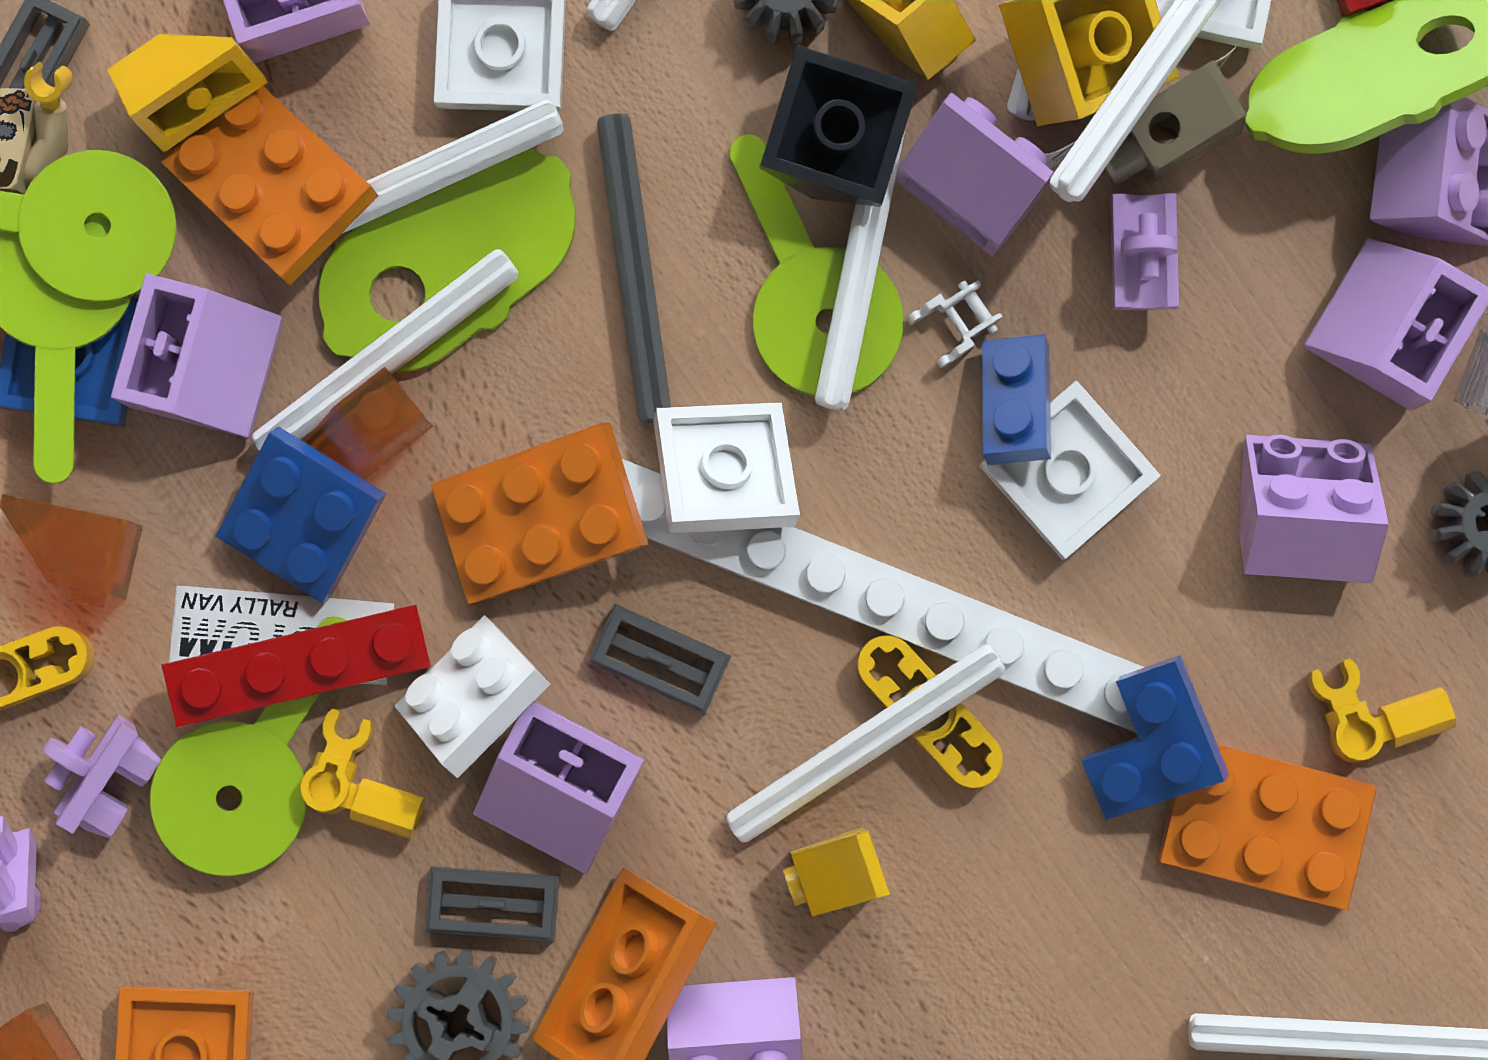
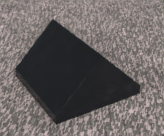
(837, 129)

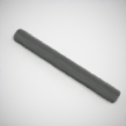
(633, 265)

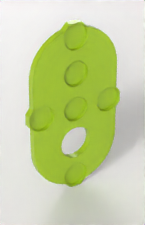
(1367, 76)
(510, 207)

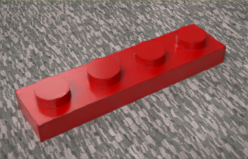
(295, 665)

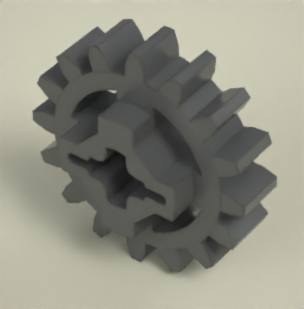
(430, 1003)

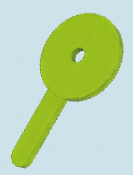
(54, 218)
(805, 287)
(55, 328)
(239, 756)

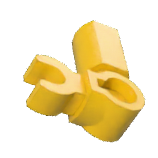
(1358, 735)
(331, 788)

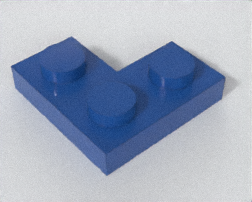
(1172, 748)

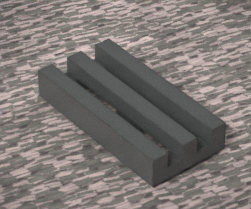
(20, 29)
(610, 637)
(547, 907)

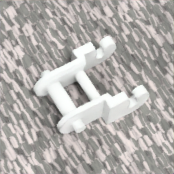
(938, 303)

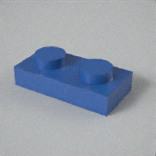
(1016, 399)

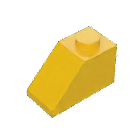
(918, 32)
(183, 83)
(836, 873)

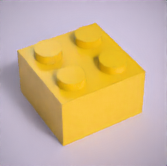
(1076, 50)

